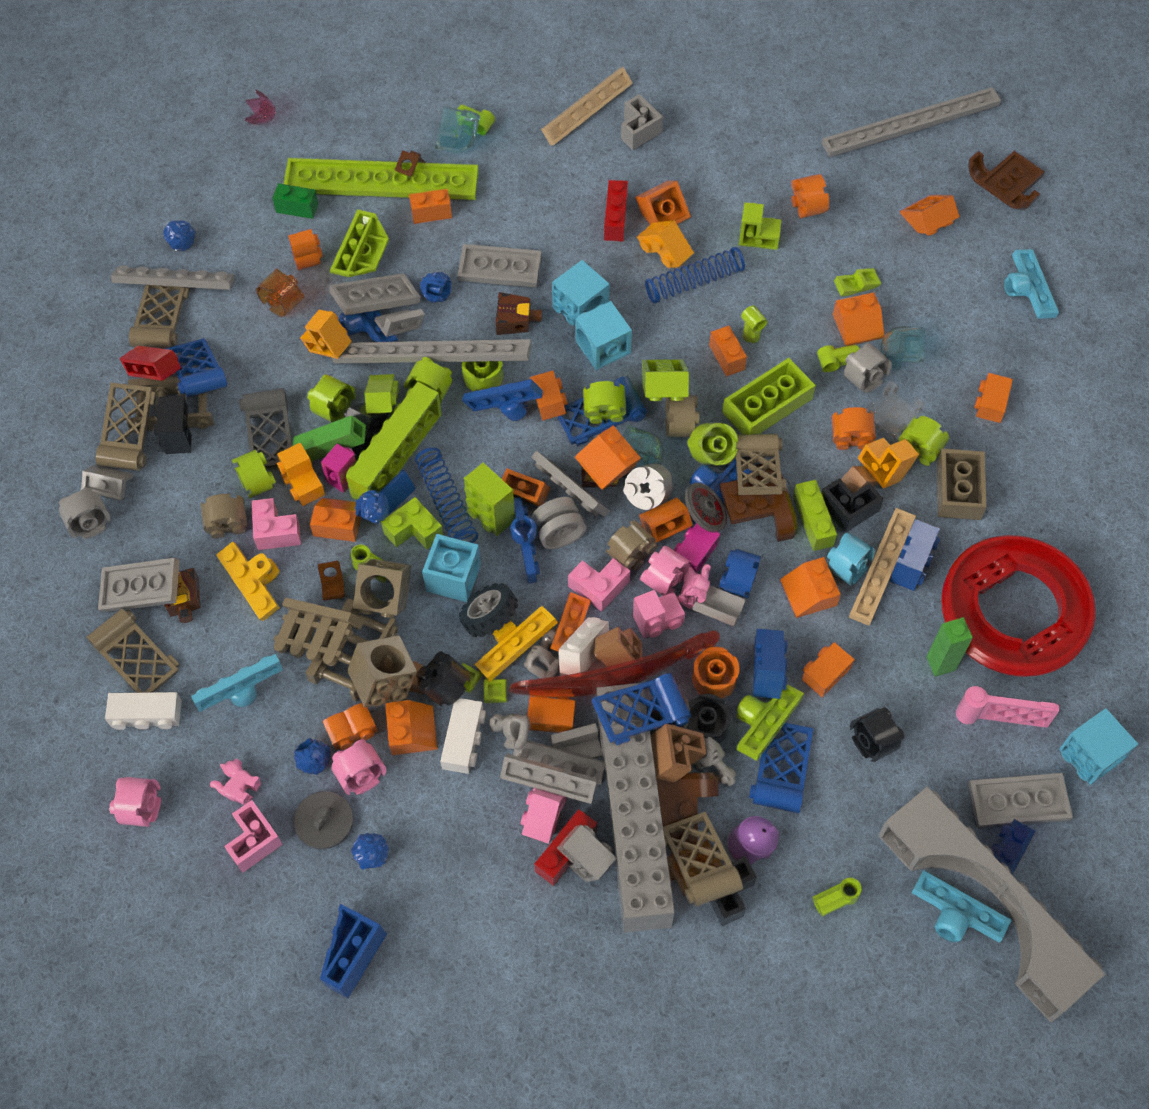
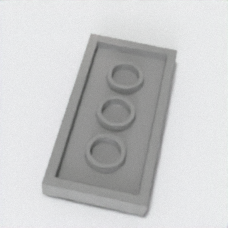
(499, 265)
(374, 294)
(572, 488)
(139, 585)
(1021, 798)

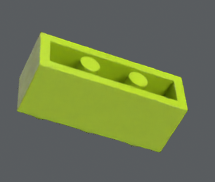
(381, 393)
(814, 515)

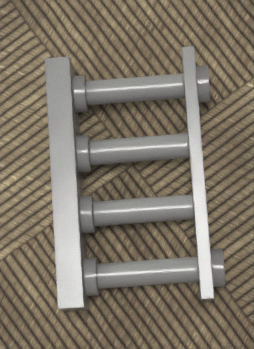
(554, 771)

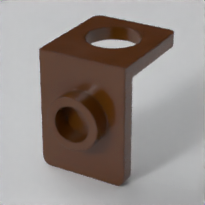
(414, 157)
(331, 586)

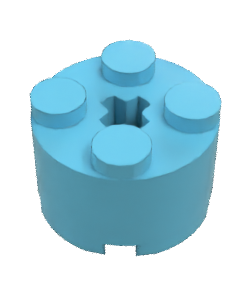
(850, 558)

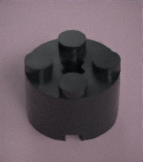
(443, 679)
(715, 710)
(876, 734)

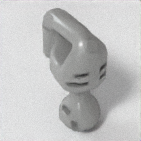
(540, 655)
(514, 728)
(714, 757)

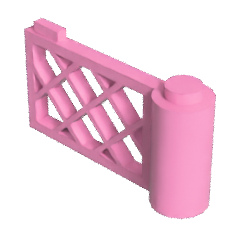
(980, 705)

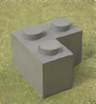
(641, 122)
(586, 853)

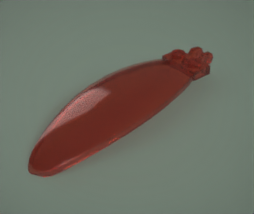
(625, 673)

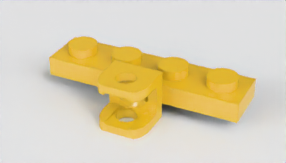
(251, 577)
(514, 642)

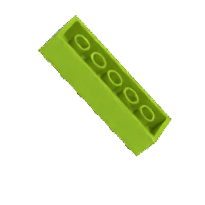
(395, 442)

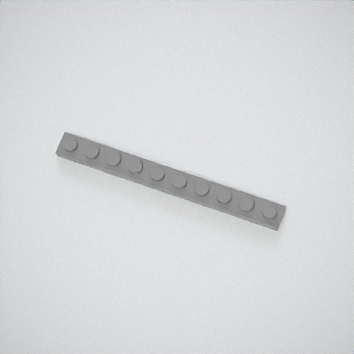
(910, 122)
(437, 351)

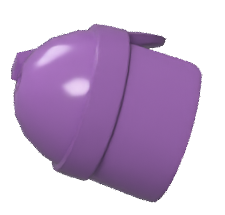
(753, 838)

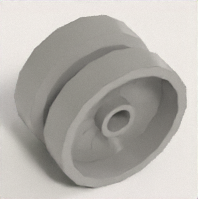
(559, 522)

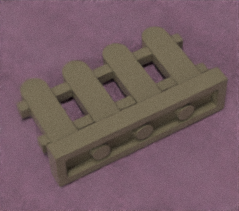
(312, 613)

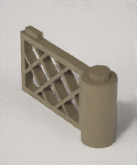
(154, 333)
(757, 447)
(125, 454)
(113, 633)
(712, 881)

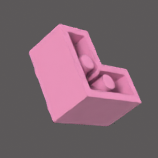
(273, 530)
(599, 587)
(657, 614)
(542, 814)
(257, 839)

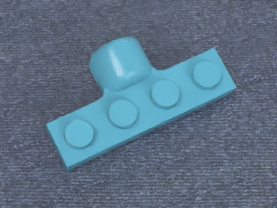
(1031, 283)
(238, 687)
(959, 910)

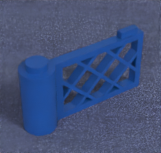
(200, 380)
(634, 412)
(665, 695)
(778, 793)

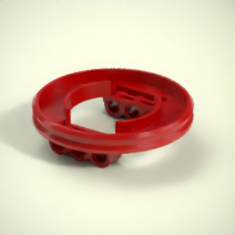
(992, 563)

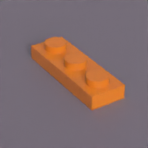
(571, 619)

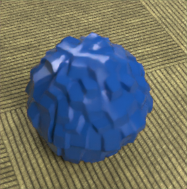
(179, 235)
(436, 286)
(372, 506)
(312, 756)
(370, 850)

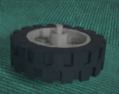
(488, 610)

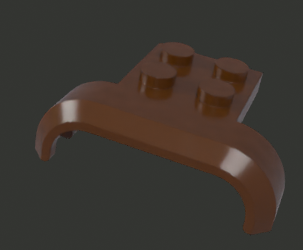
(1008, 179)
(752, 507)
(680, 799)

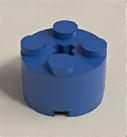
(741, 572)

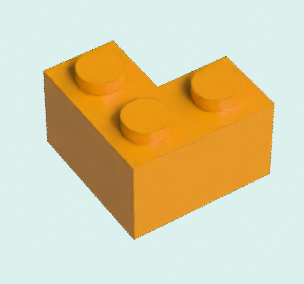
(667, 241)
(325, 335)
(888, 462)
(298, 472)

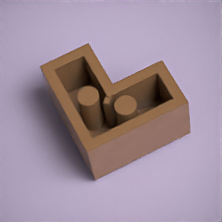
(617, 647)
(675, 751)

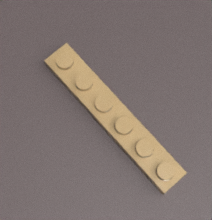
(586, 106)
(882, 567)

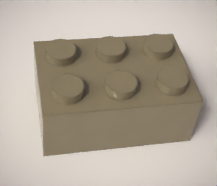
(961, 484)

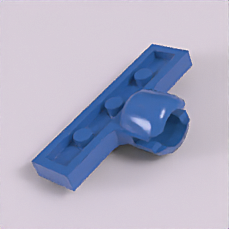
(365, 323)
(508, 398)
(709, 477)
(524, 533)

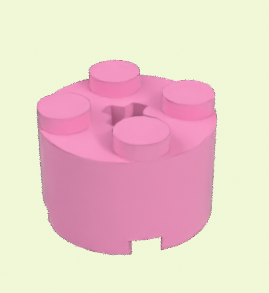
(665, 570)
(358, 767)
(136, 801)

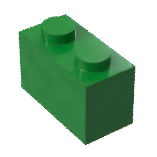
(295, 201)

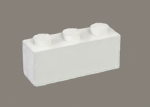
(578, 651)
(143, 710)
(463, 736)

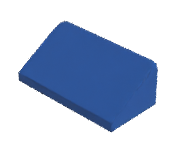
(398, 490)

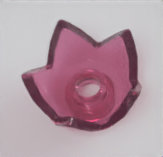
(262, 108)

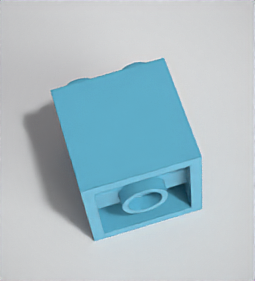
(579, 291)
(603, 335)
(451, 568)
(1097, 746)

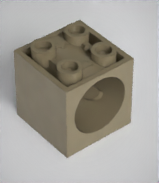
(396, 573)
(381, 671)

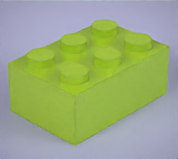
(489, 499)

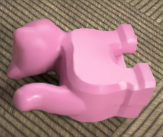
(695, 586)
(240, 781)

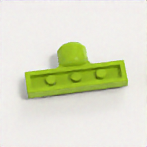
(765, 719)

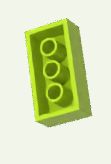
(665, 379)
(768, 398)

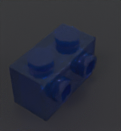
(1013, 844)

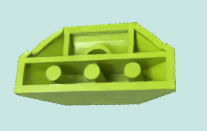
(361, 247)

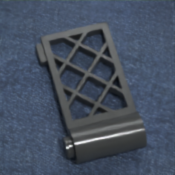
(261, 405)

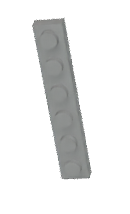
(177, 278)

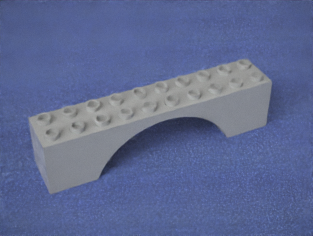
(637, 823)
(1052, 964)

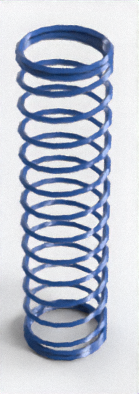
(731, 254)
(432, 462)

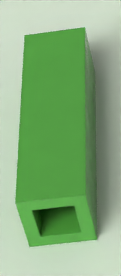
(320, 441)
(949, 647)

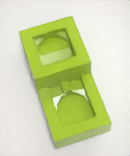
(861, 281)

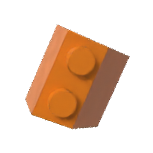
(663, 203)
(931, 213)
(859, 319)
(608, 457)
(335, 520)
(811, 588)
(410, 727)

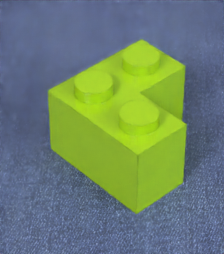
(757, 230)
(409, 521)

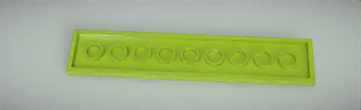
(380, 178)

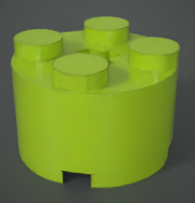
(482, 374)
(430, 375)
(331, 398)
(604, 402)
(925, 438)
(713, 443)
(253, 473)

